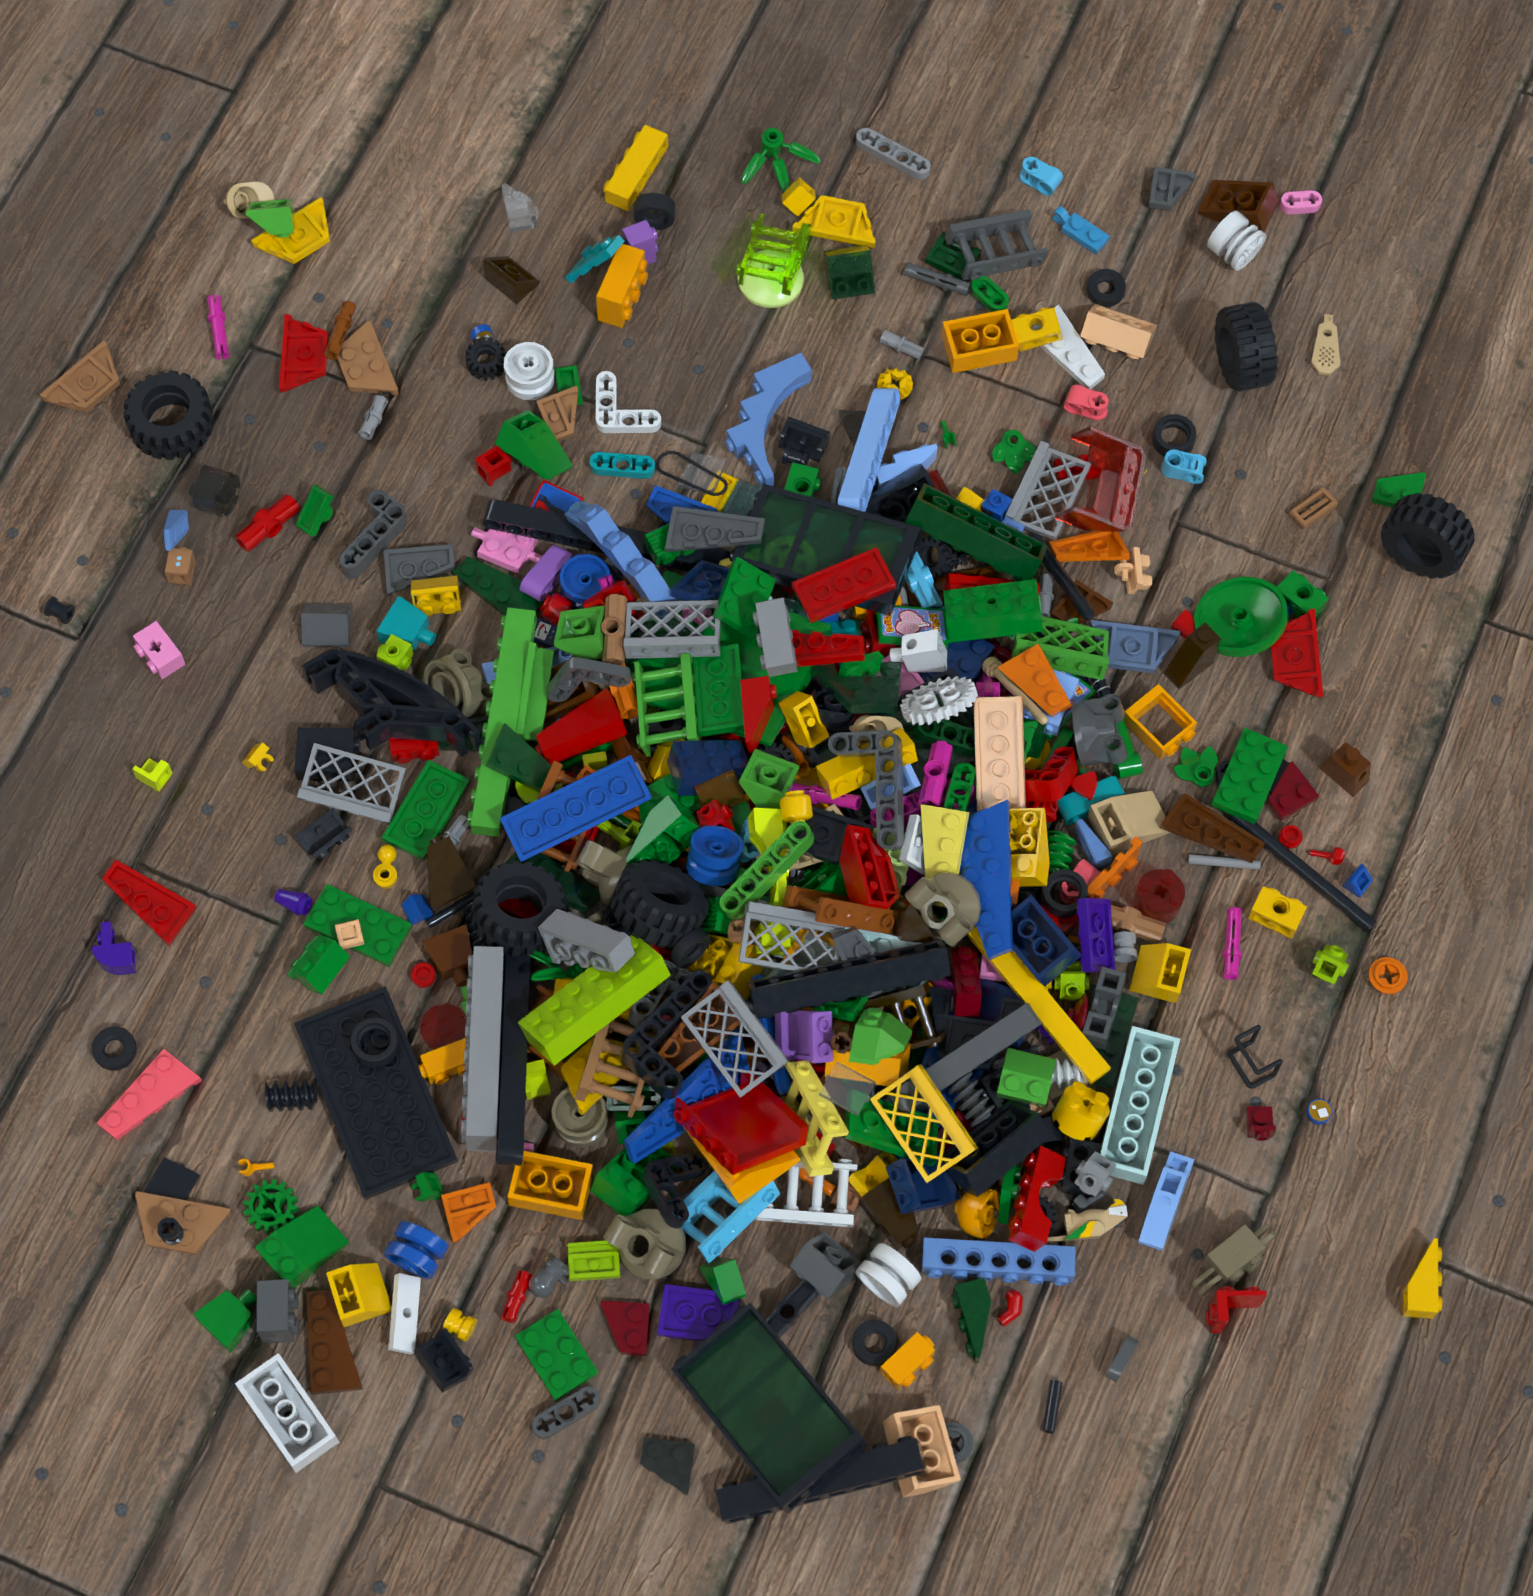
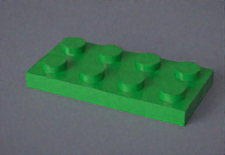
(719, 692)
(1249, 776)
(426, 809)
(381, 930)
(872, 1130)

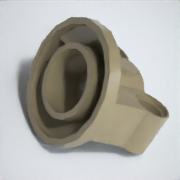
(459, 682)
(603, 868)
(958, 896)
(665, 1243)

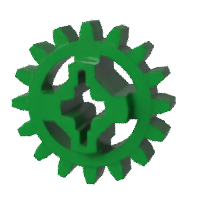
(278, 1200)

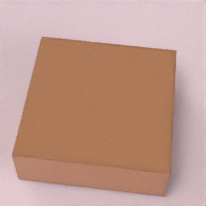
(853, 1199)

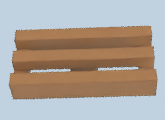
(1300, 518)

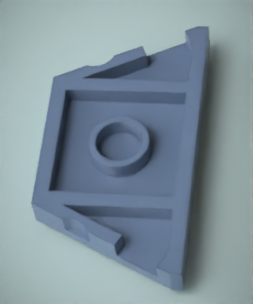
(1136, 646)

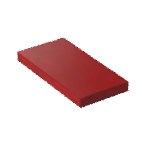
(843, 585)

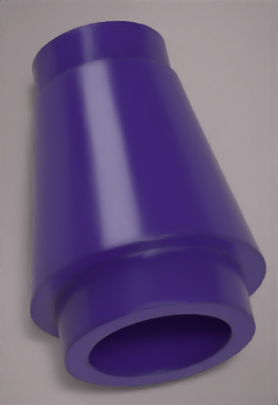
(295, 901)

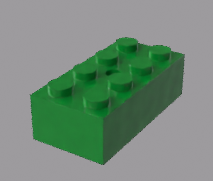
(992, 610)

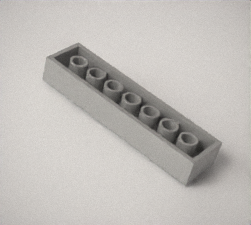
(482, 1048)

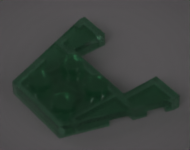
(864, 694)

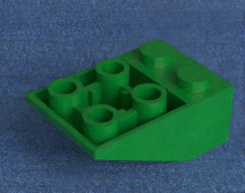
(533, 444)
(664, 833)
(622, 1183)

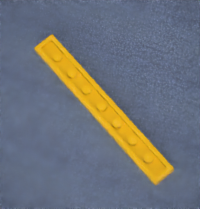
(1052, 1016)

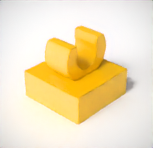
(256, 755)

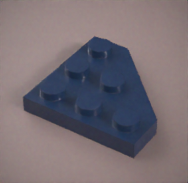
(701, 582)

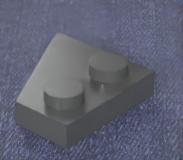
(1168, 187)

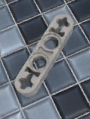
(891, 156)

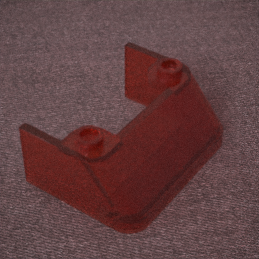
(1118, 484)

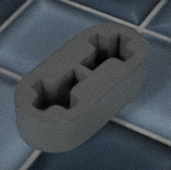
(1122, 1358)

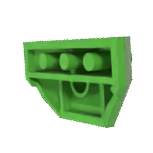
(878, 1037)

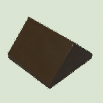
(509, 277)
(909, 924)

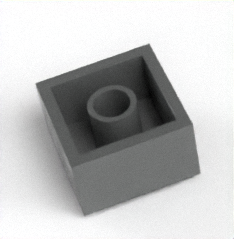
(825, 1265)
(276, 1311)

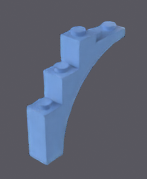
(770, 390)
(622, 551)

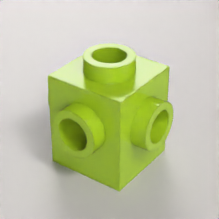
(395, 653)
(1330, 963)
(1072, 982)

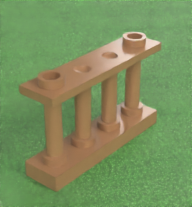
(596, 1065)

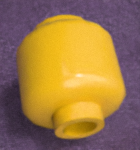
(796, 806)

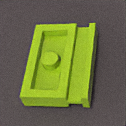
(593, 1261)

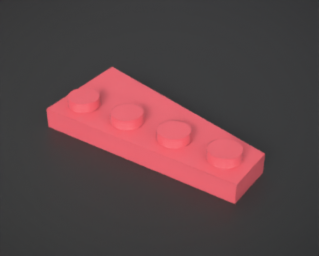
(155, 1087)

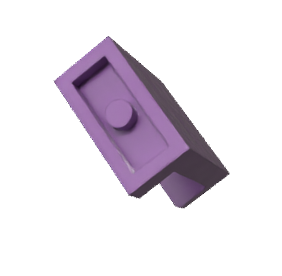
(805, 1035)

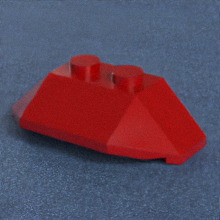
(867, 869)

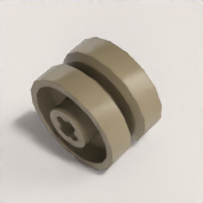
(578, 1130)

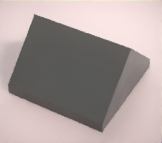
(326, 625)

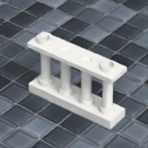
(816, 1214)

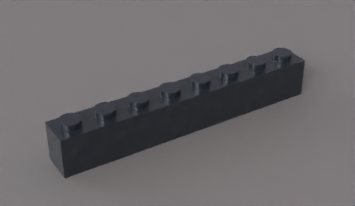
(849, 978)
(868, 1469)

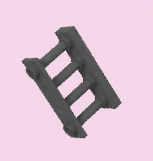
(999, 226)

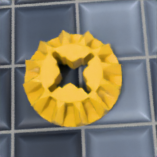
(905, 383)

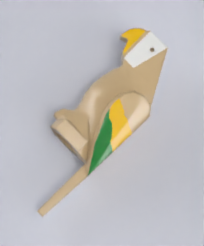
(1091, 1222)

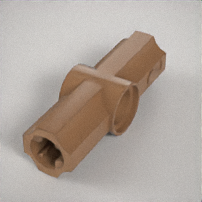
(614, 618)
(1131, 920)

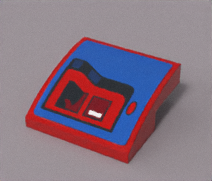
(554, 498)

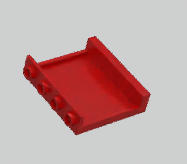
(745, 1128)

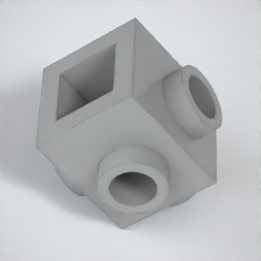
(1095, 1174)

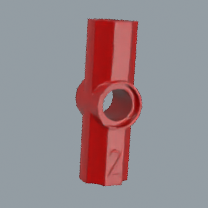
(267, 523)

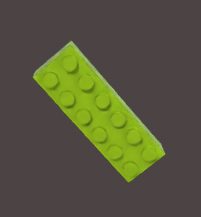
(592, 1003)

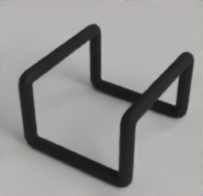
(1241, 1047)

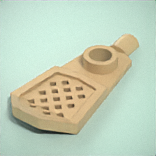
(1326, 348)

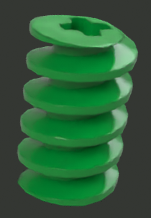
(1059, 848)

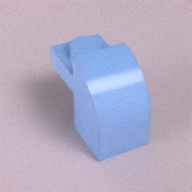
(910, 782)

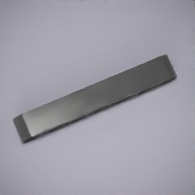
(974, 1053)

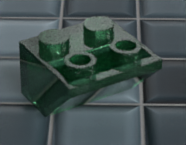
(849, 272)

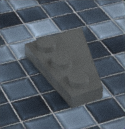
(416, 564)
(853, 944)

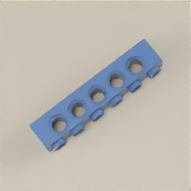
(1061, 1256)

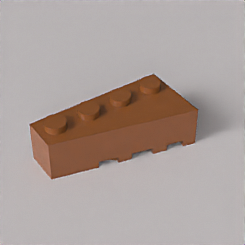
(683, 1047)

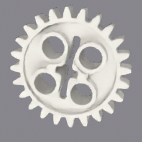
(954, 696)

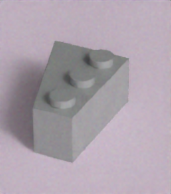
(775, 637)

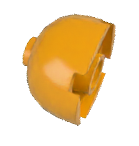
(977, 1213)

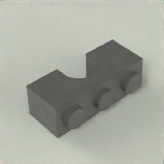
(1104, 1007)

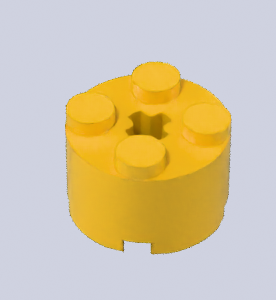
(1081, 1111)

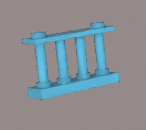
(700, 1204)

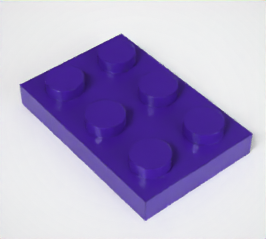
(1095, 934)
(692, 1313)

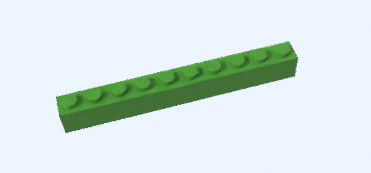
(492, 786)

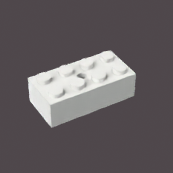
(273, 1392)

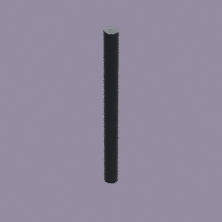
(1308, 874)

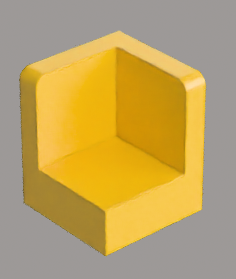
(798, 196)

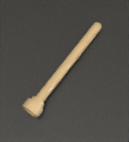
(990, 668)

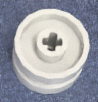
(529, 371)
(888, 1275)

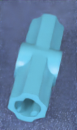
(922, 585)

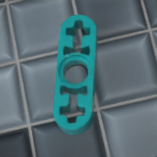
(639, 460)

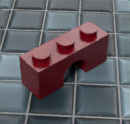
(966, 982)

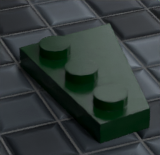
(518, 760)

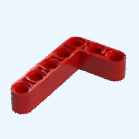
(1053, 779)

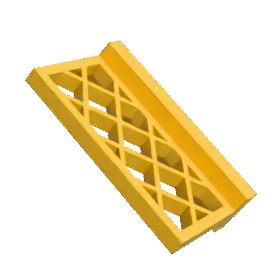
(942, 1111)

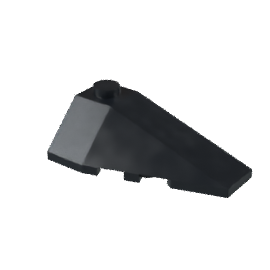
(898, 496)

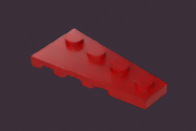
(822, 649)
(151, 902)

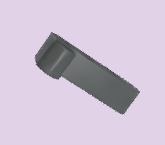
(354, 559)

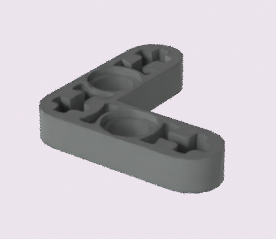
(582, 669)

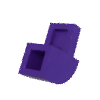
(112, 957)

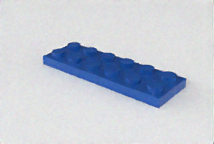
(575, 808)

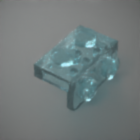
(742, 499)

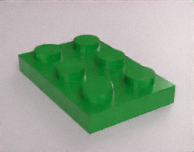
(740, 592)
(556, 1355)

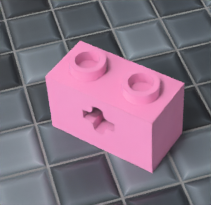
(154, 639)

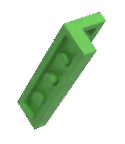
(534, 692)

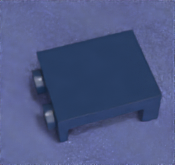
(914, 1193)

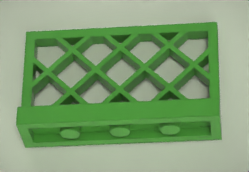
(1069, 660)

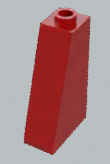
(582, 729)

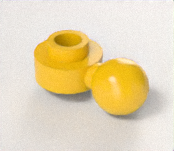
(386, 855)

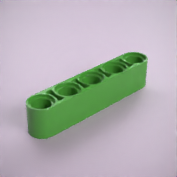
(770, 857)

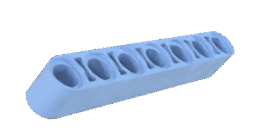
(869, 448)

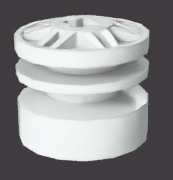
(1236, 240)

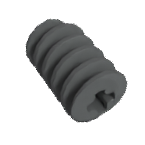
(971, 1099)

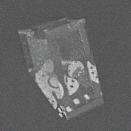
(519, 209)

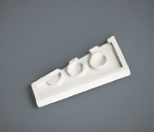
(1073, 353)

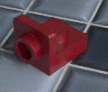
(1260, 1122)

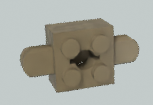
(1232, 1258)

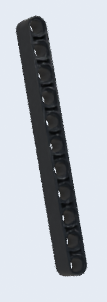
(557, 529)
(512, 1061)

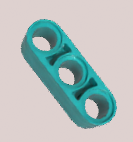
(1075, 807)

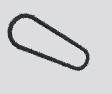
(686, 482)

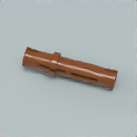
(342, 322)

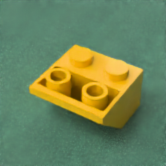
(436, 595)
(1160, 971)
(359, 1292)

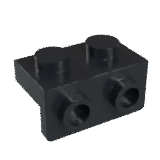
(322, 834)
(444, 1360)

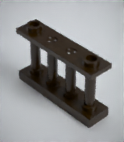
(916, 994)

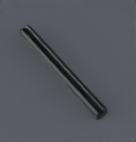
(1066, 582)

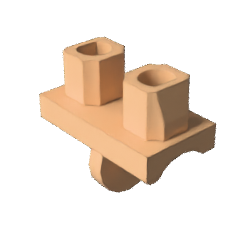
(1132, 573)

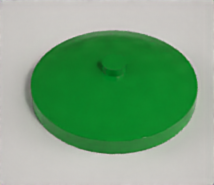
(1245, 615)

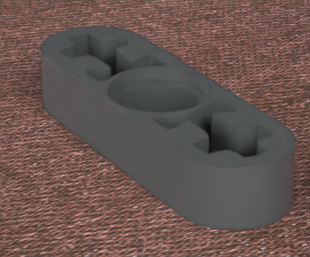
(546, 1415)

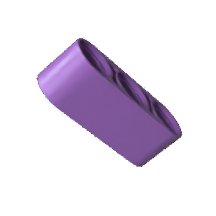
(545, 573)

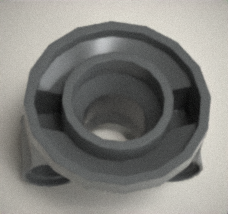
(1097, 730)

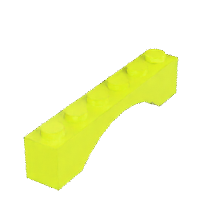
(764, 829)

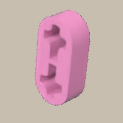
(1300, 202)

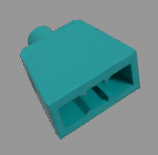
(407, 624)

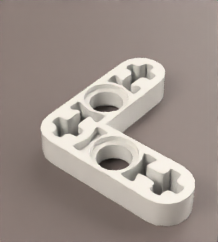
(615, 416)

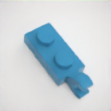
(1081, 230)

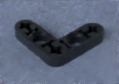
(666, 1180)

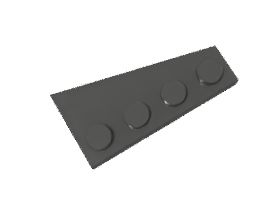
(708, 529)

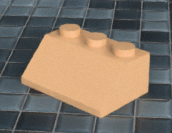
(1118, 331)
(930, 1429)

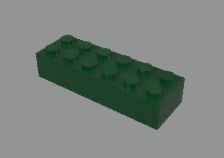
(976, 534)

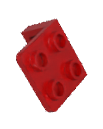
(1227, 1297)

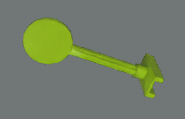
(622, 836)

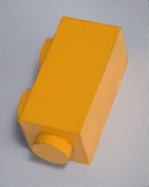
(443, 1062)
(908, 1360)

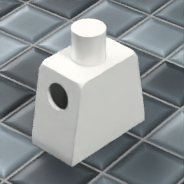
(922, 652)

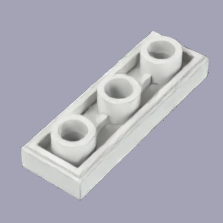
(404, 1313)

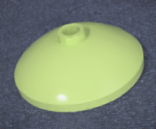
(769, 292)

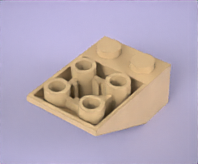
(1127, 816)

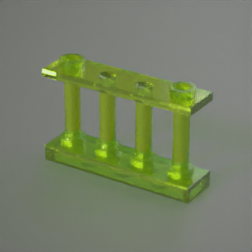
(791, 265)

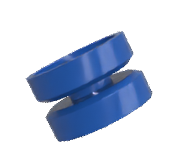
(580, 578)
(714, 855)
(416, 1250)

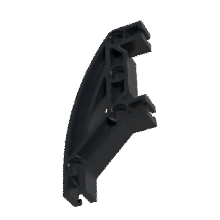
(369, 683)

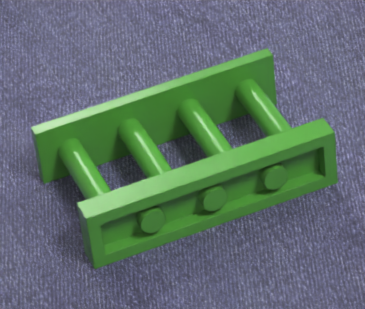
(687, 711)

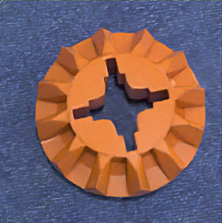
(1393, 968)

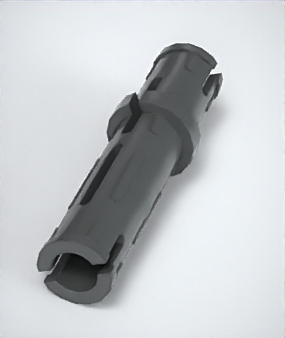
(962, 286)

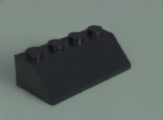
(1001, 1143)

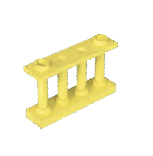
(824, 1113)

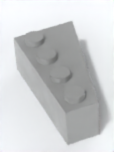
(584, 942)

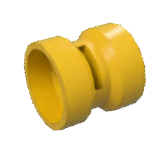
(460, 1324)

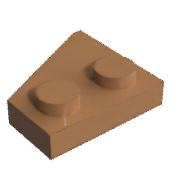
(560, 412)

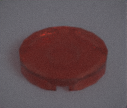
(442, 1025)

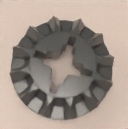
(964, 1445)

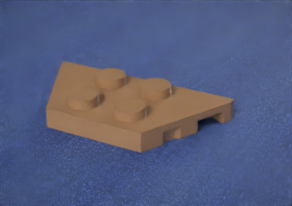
(365, 363)
(85, 382)
(196, 1219)

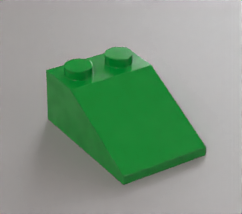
(302, 1246)

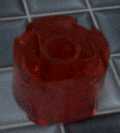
(1152, 887)

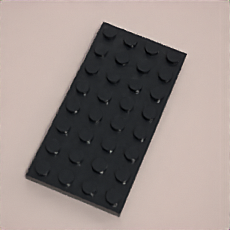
(381, 1111)

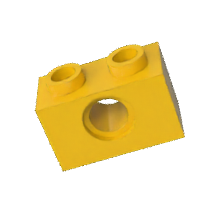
(1049, 332)
(803, 719)
(1281, 923)

